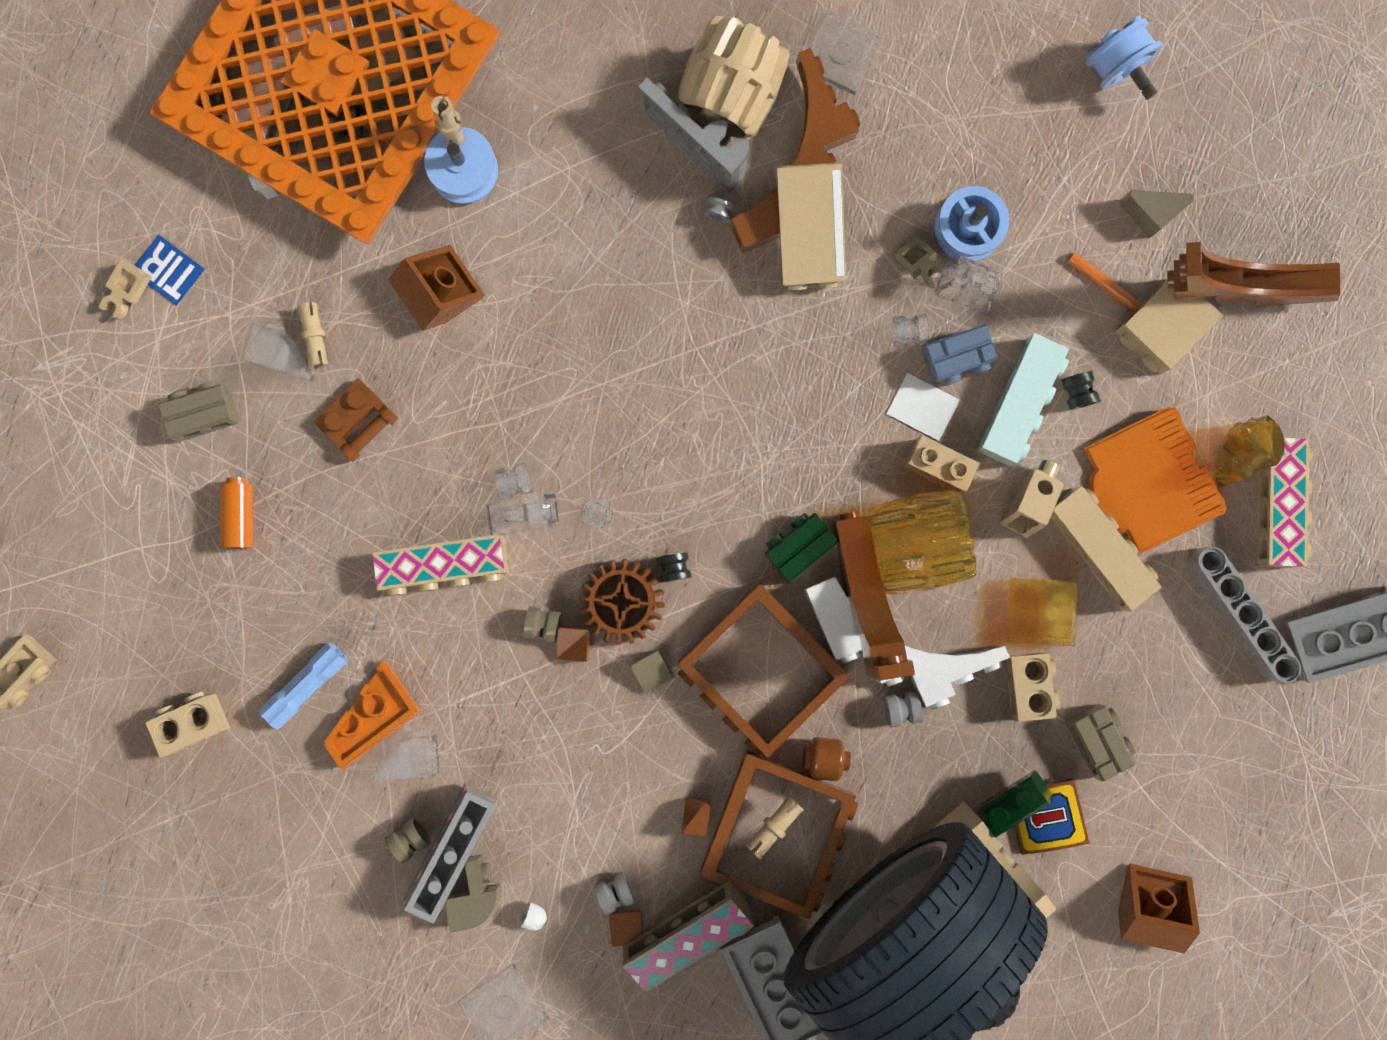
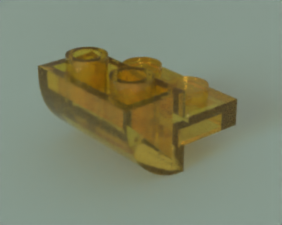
(1252, 447)
(1042, 612)

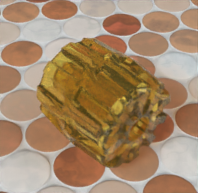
(922, 542)

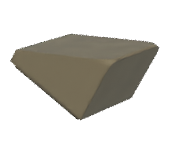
(651, 671)

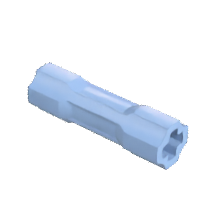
(285, 703)

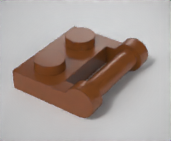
(348, 413)

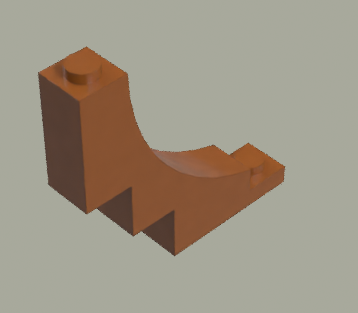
(872, 618)

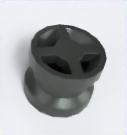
(674, 567)

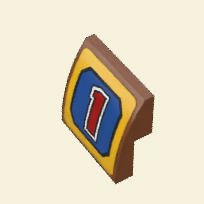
(1056, 825)

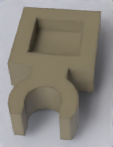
(918, 259)

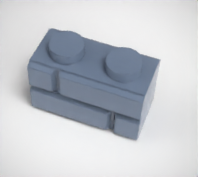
(960, 354)

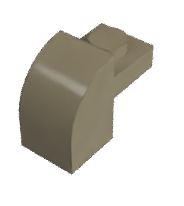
(473, 906)

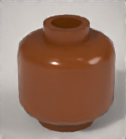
(826, 759)

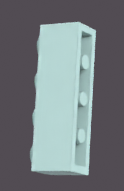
(1023, 399)

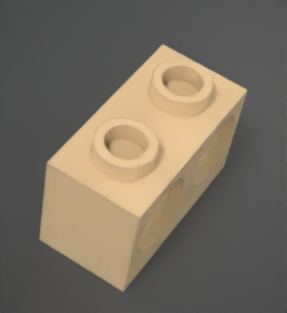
(941, 465)
(1022, 688)
(189, 728)

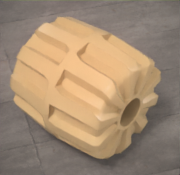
(733, 76)

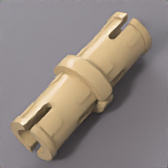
(447, 120)
(312, 335)
(774, 827)

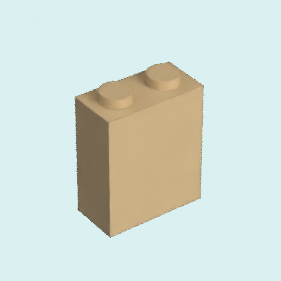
(1167, 327)

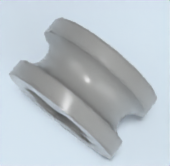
(718, 210)

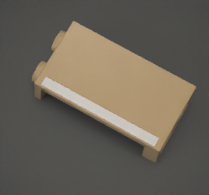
(811, 225)

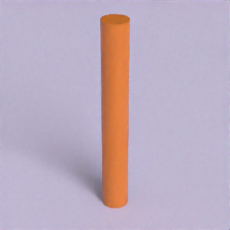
(1104, 282)

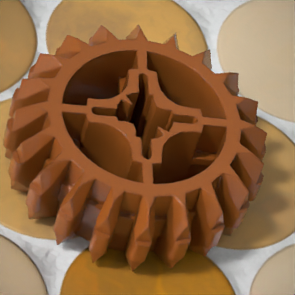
(595, 599)

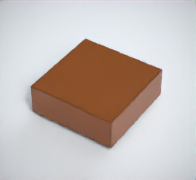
(625, 926)

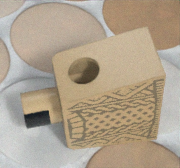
(1033, 500)

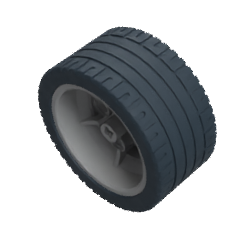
(919, 945)

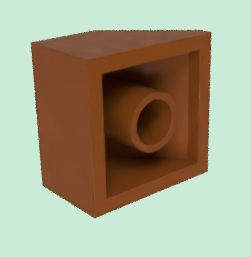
(435, 286)
(1158, 909)

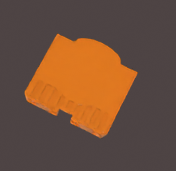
(1152, 480)

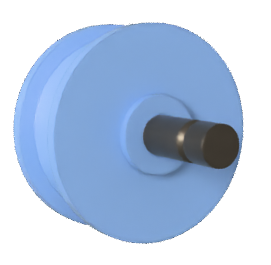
(463, 171)

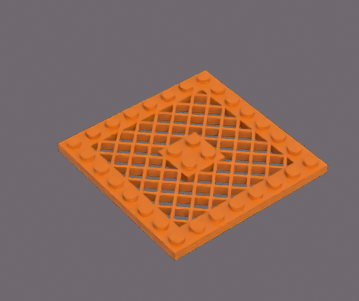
(328, 78)

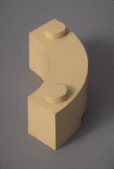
(966, 815)

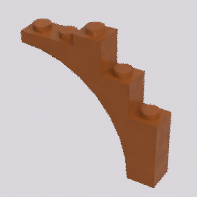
(824, 129)
(1230, 280)

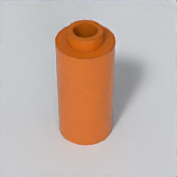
(236, 514)

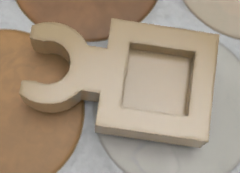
(126, 285)

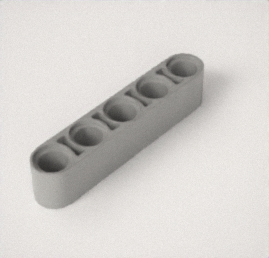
(1257, 619)

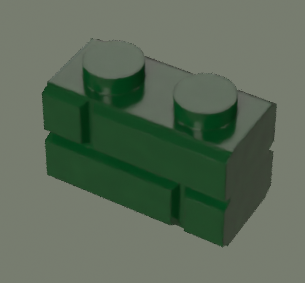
(800, 547)
(1015, 803)

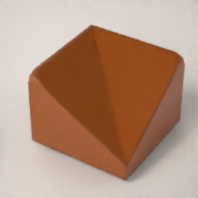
(573, 644)
(696, 816)

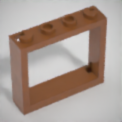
(733, 718)
(729, 814)

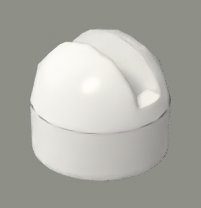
(533, 917)

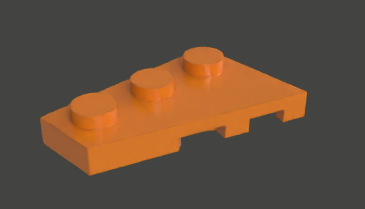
(375, 715)

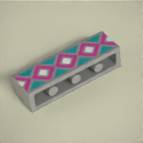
(449, 853)

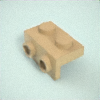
(21, 669)

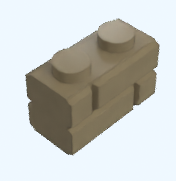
(198, 411)
(1101, 742)

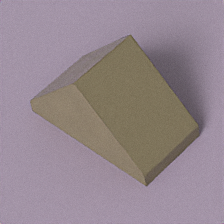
(1154, 209)

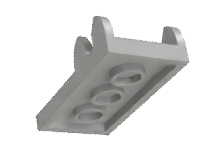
(703, 145)
(1341, 637)
(758, 969)

